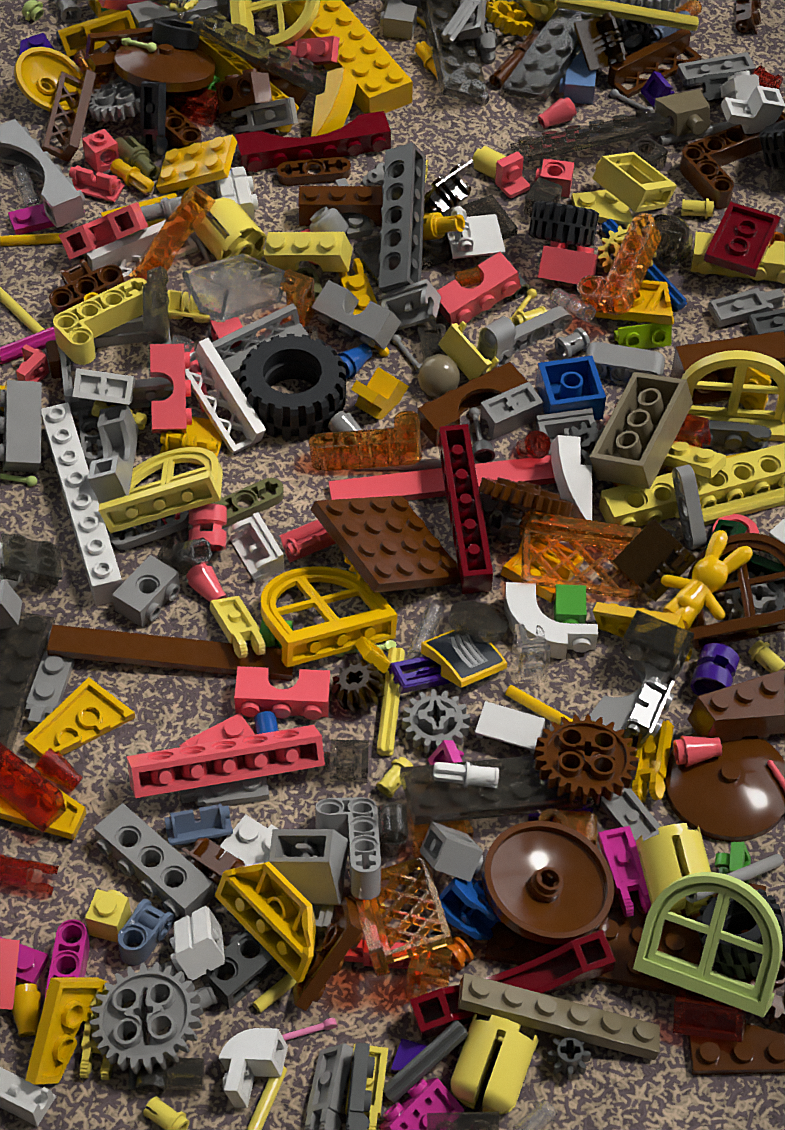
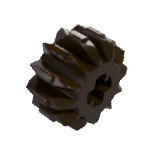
(358, 686)

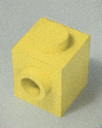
(107, 914)

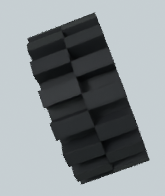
(628, 28)

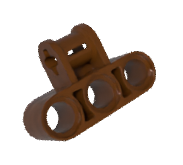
(82, 280)

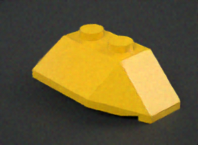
(272, 914)

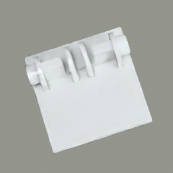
(478, 237)

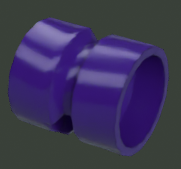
(714, 668)

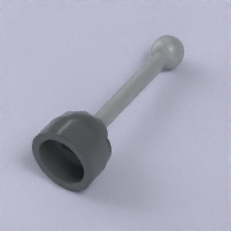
(482, 449)

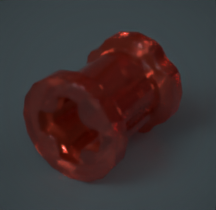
(767, 79)

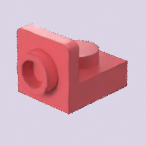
(509, 175)
(34, 366)

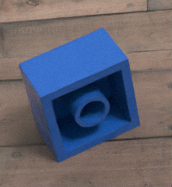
(571, 386)

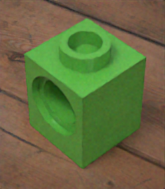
(570, 604)

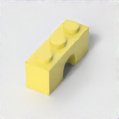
(327, 249)

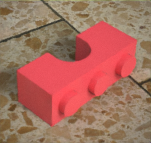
(103, 230)
(498, 282)
(170, 363)
(306, 698)

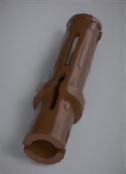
(508, 66)

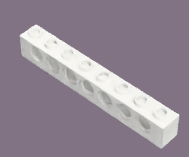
(81, 503)

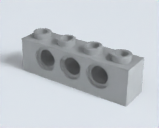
(126, 827)

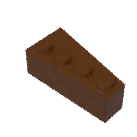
(742, 709)

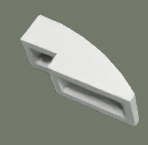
(571, 477)

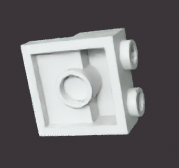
(249, 841)

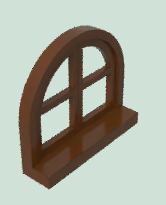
(752, 624)

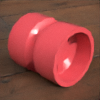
(209, 517)

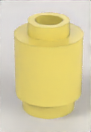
(485, 161)

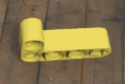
(89, 319)

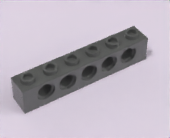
(402, 217)

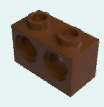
(243, 90)

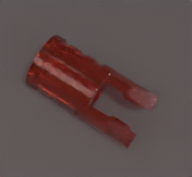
(20, 872)

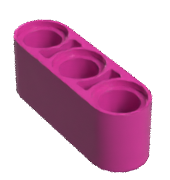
(69, 955)

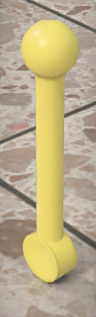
(531, 294)

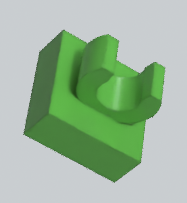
(738, 858)

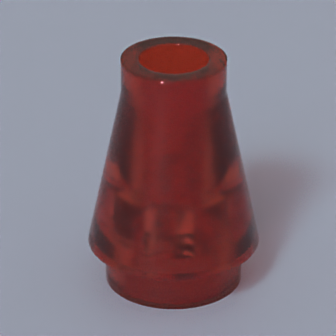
(534, 445)
(57, 769)

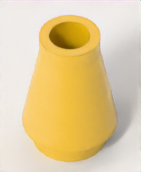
(26, 1009)

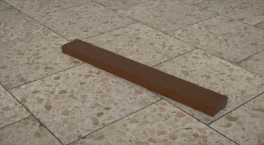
(161, 651)

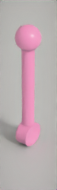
(326, 1025)

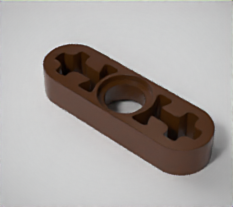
(321, 164)

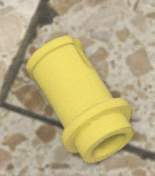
(697, 208)
(522, 317)
(766, 657)
(391, 781)
(165, 1115)

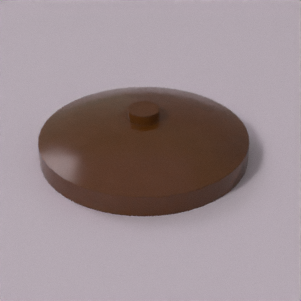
(178, 68)
(729, 794)
(547, 882)

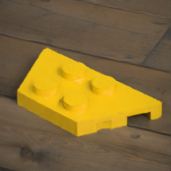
(649, 306)

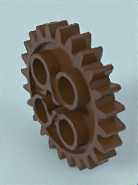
(525, 496)
(586, 759)

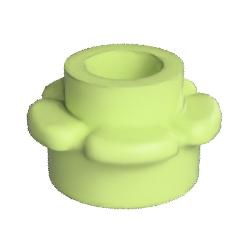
(33, 10)

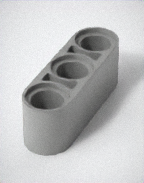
(620, 362)

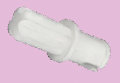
(466, 774)

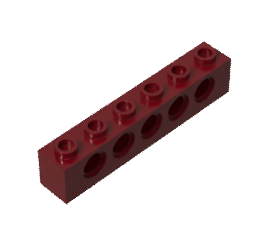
(465, 509)

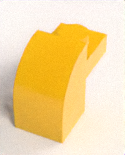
(380, 394)

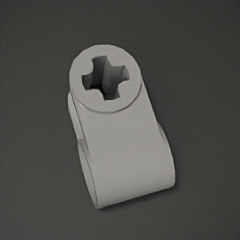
(497, 340)

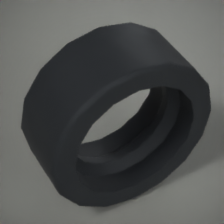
(175, 34)

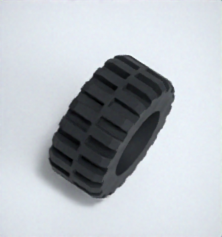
(294, 359)

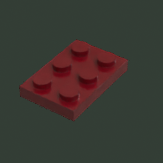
(742, 239)

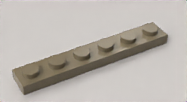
(559, 1016)

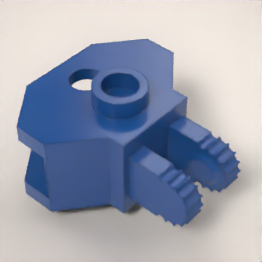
(468, 908)

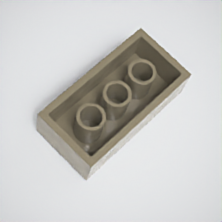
(641, 430)

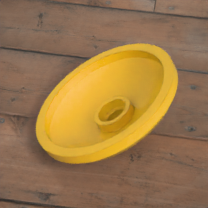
(38, 75)

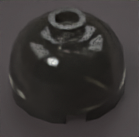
(675, 241)

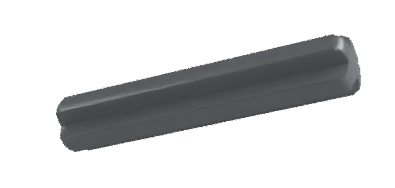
(425, 1061)

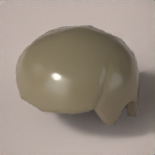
(438, 375)

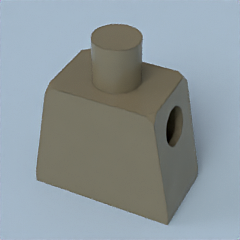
(687, 112)

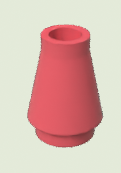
(559, 112)
(205, 582)
(692, 750)

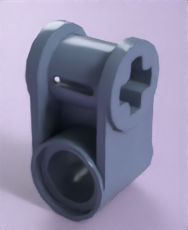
(144, 927)

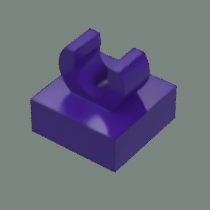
(656, 87)

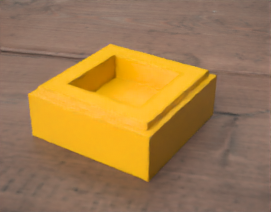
(372, 654)

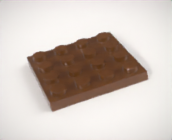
(387, 543)

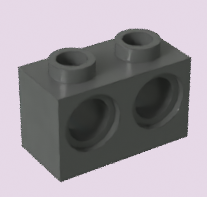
(246, 972)

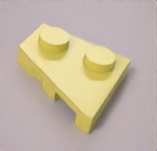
(605, 204)

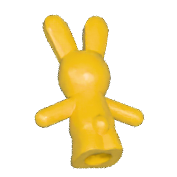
(707, 577)

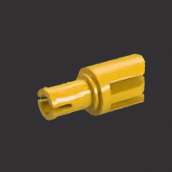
(436, 225)

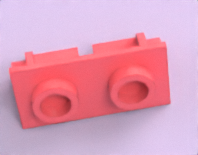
(98, 186)
(305, 540)

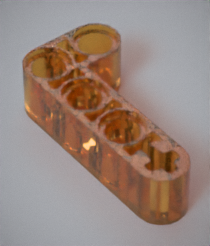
(619, 289)
(369, 447)

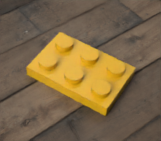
(196, 164)

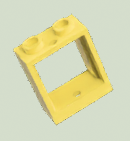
(634, 181)

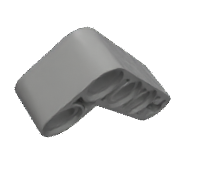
(358, 822)

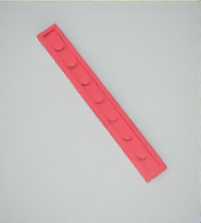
(430, 482)

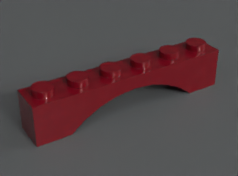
(362, 135)
(552, 972)

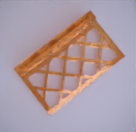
(575, 532)
(375, 925)

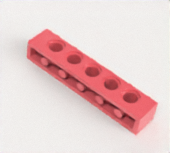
(225, 761)

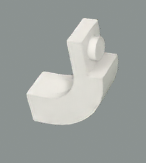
(522, 608)

